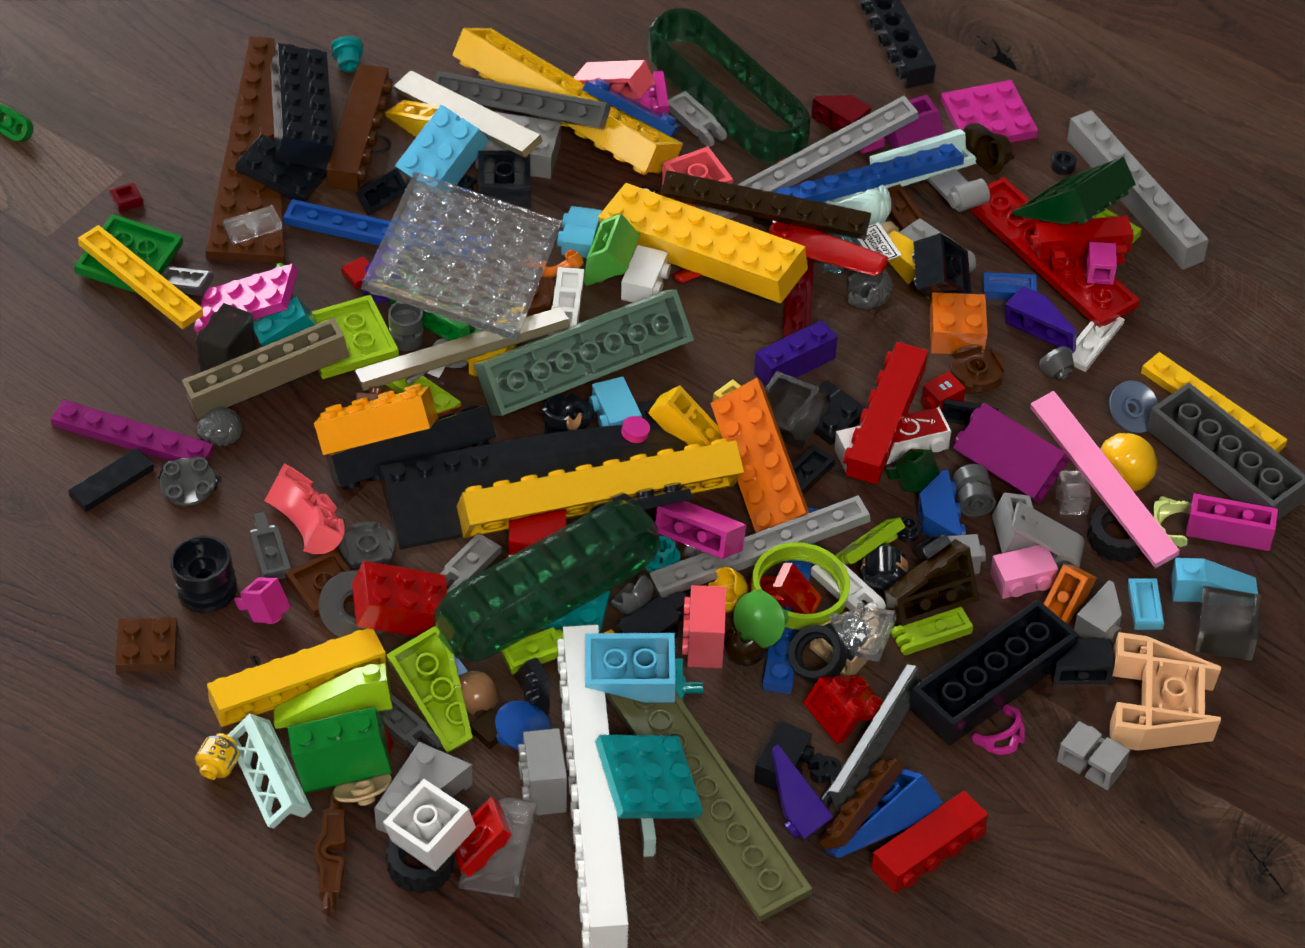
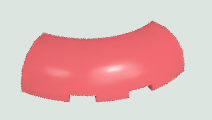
(307, 509)

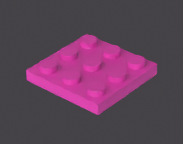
(993, 106)

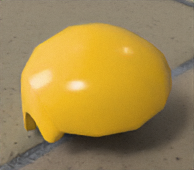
(735, 586)

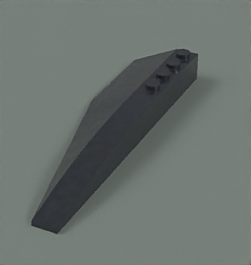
(426, 489)

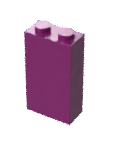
(1011, 453)

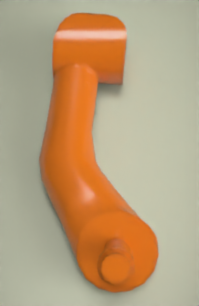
(573, 260)

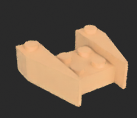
(1171, 695)

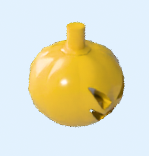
(1132, 459)

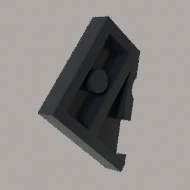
(535, 684)

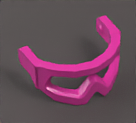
(989, 741)

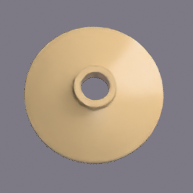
(362, 791)

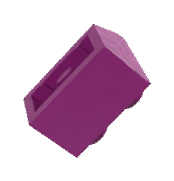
(925, 127)

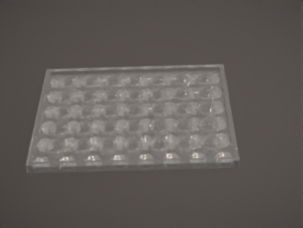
(463, 256)

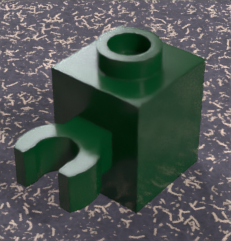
(915, 469)

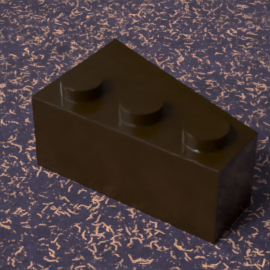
(934, 585)

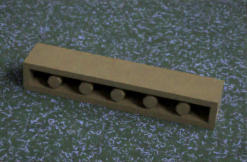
(266, 368)

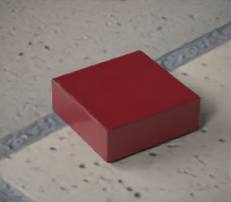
(126, 197)

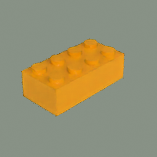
(376, 420)

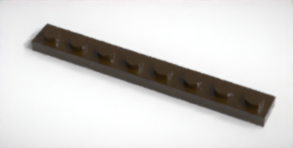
(766, 205)

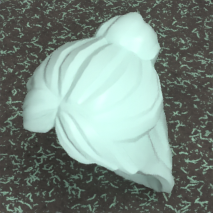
(875, 201)

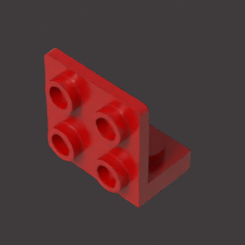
(841, 704)

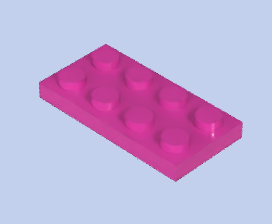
(258, 294)

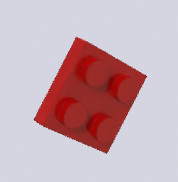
(489, 835)

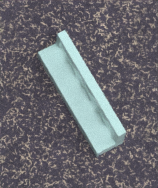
(955, 137)
(274, 764)

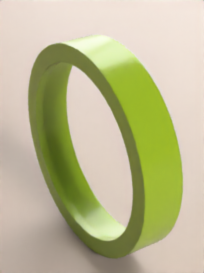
(814, 555)

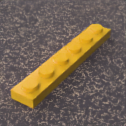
(140, 277)
(1173, 377)

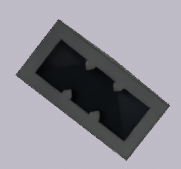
(381, 190)
(959, 411)

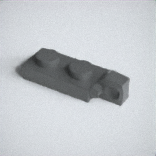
(269, 548)

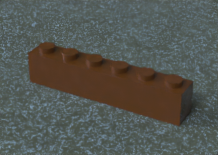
(359, 127)

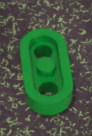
(13, 124)

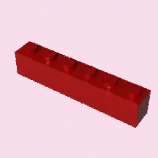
(886, 413)

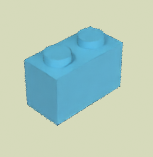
(613, 402)

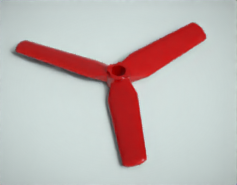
(820, 248)

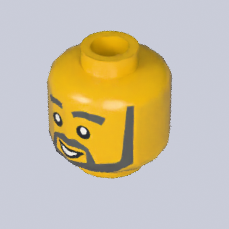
(217, 756)

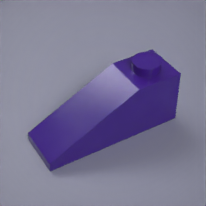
(1040, 318)
(799, 802)

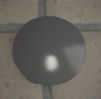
(187, 481)

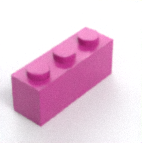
(1231, 522)
(701, 528)

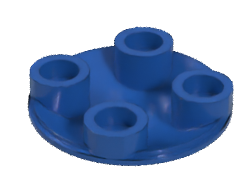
(518, 718)

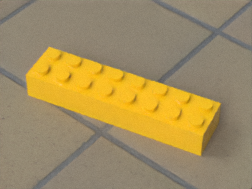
(711, 243)

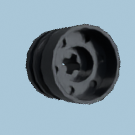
(203, 574)

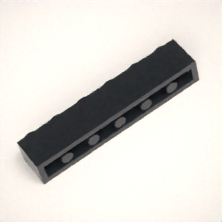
(447, 434)

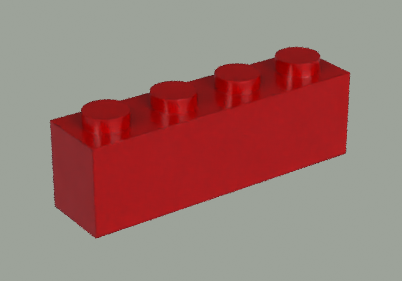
(930, 842)

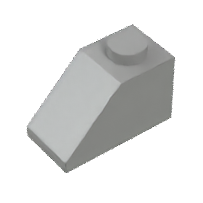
(1101, 615)

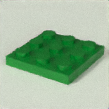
(148, 243)

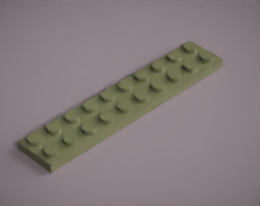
(729, 818)

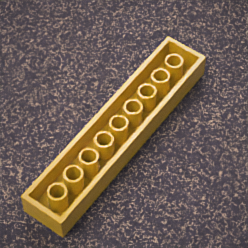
(511, 64)
(580, 490)

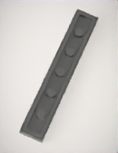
(875, 738)

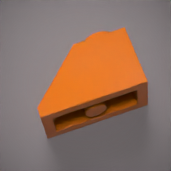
(1069, 592)

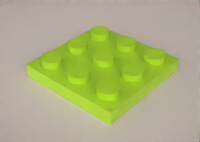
(364, 334)

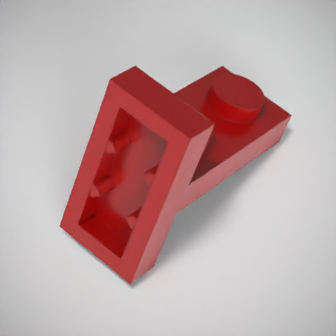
(791, 589)

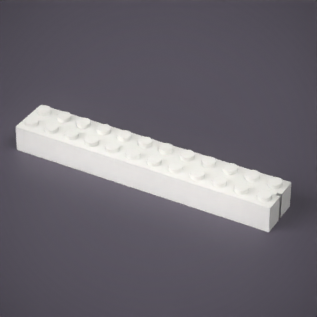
(591, 805)

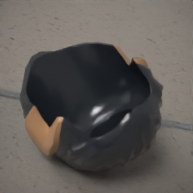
(567, 412)
(883, 567)

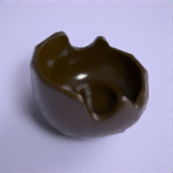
(742, 652)

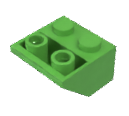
(611, 250)

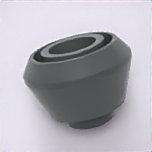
(1057, 363)

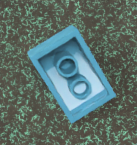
(632, 665)

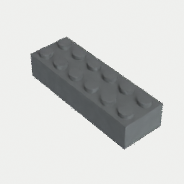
(1226, 451)

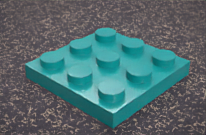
(648, 776)

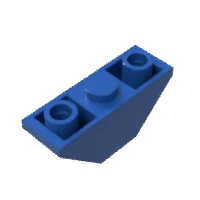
(938, 508)

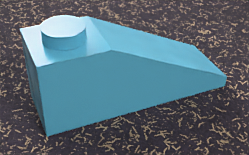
(1192, 574)

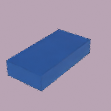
(1006, 285)

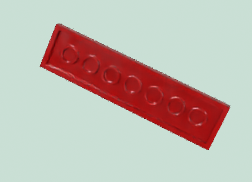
(1095, 301)

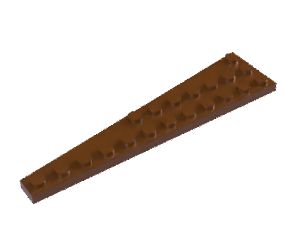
(236, 191)

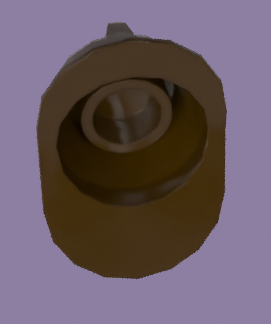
(989, 148)

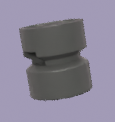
(406, 326)
(974, 490)

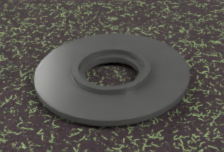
(332, 608)

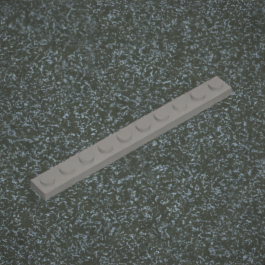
(830, 149)

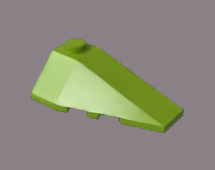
(434, 686)
(348, 693)

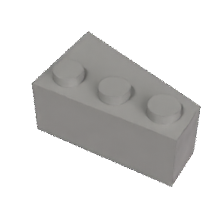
(425, 763)

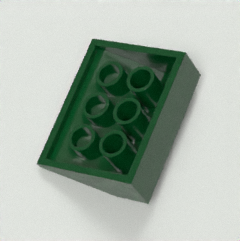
(1081, 194)

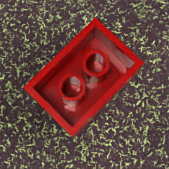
(396, 598)

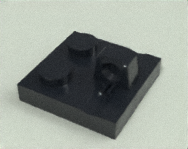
(841, 415)

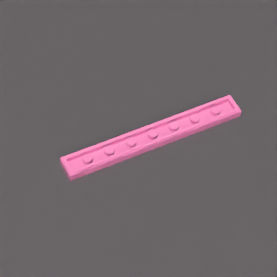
(1105, 479)

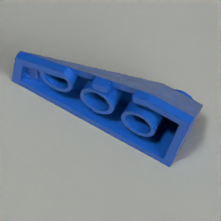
(901, 807)

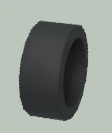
(803, 638)

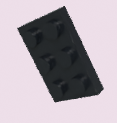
(288, 179)

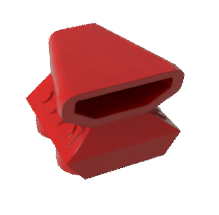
(531, 529)

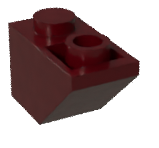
(838, 110)

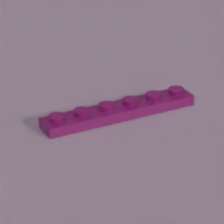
(128, 433)

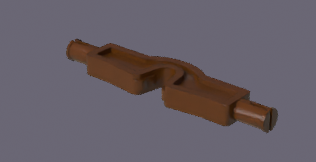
(330, 866)

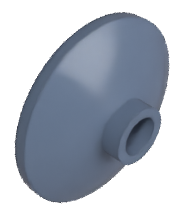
(1139, 399)

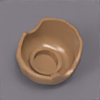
(478, 691)

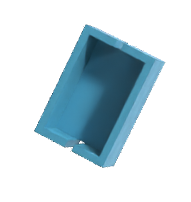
(443, 148)

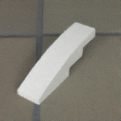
(569, 293)

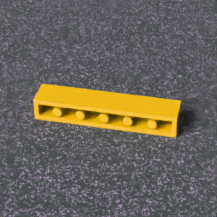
(284, 678)

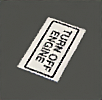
(879, 241)

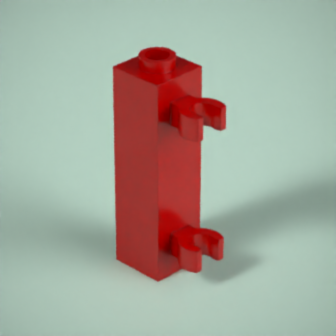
(1062, 241)

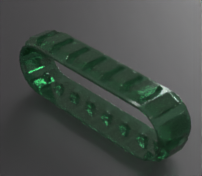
(695, 28)
(546, 580)

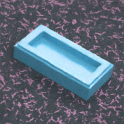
(1145, 604)

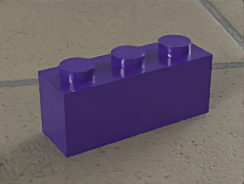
(797, 353)

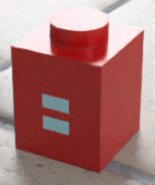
(941, 388)

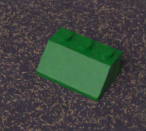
(340, 750)

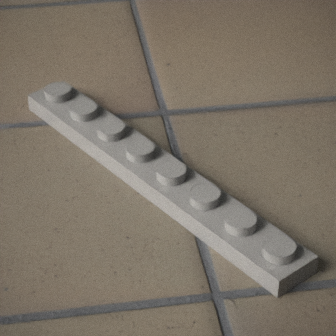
(803, 529)

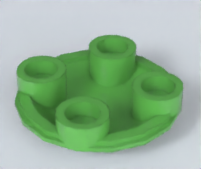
(760, 618)

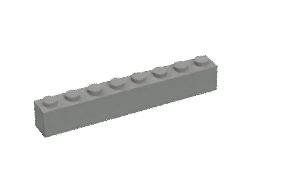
(1147, 198)

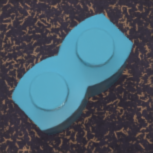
(579, 230)

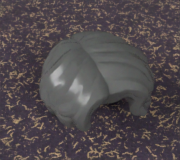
(869, 291)

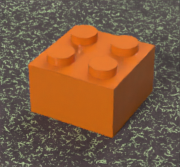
(957, 322)

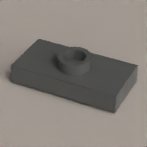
(189, 280)

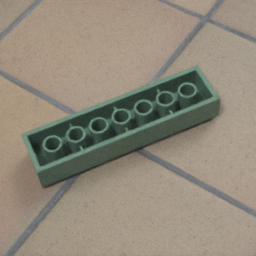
(583, 352)

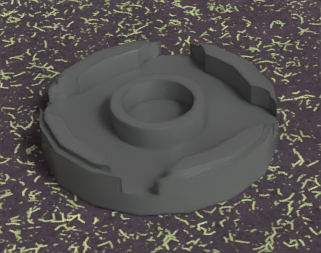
(367, 543)

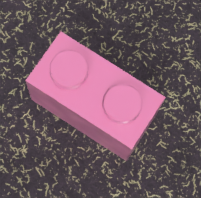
(1023, 571)

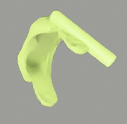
(1166, 507)

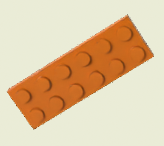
(768, 475)

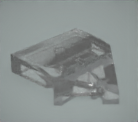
(865, 630)

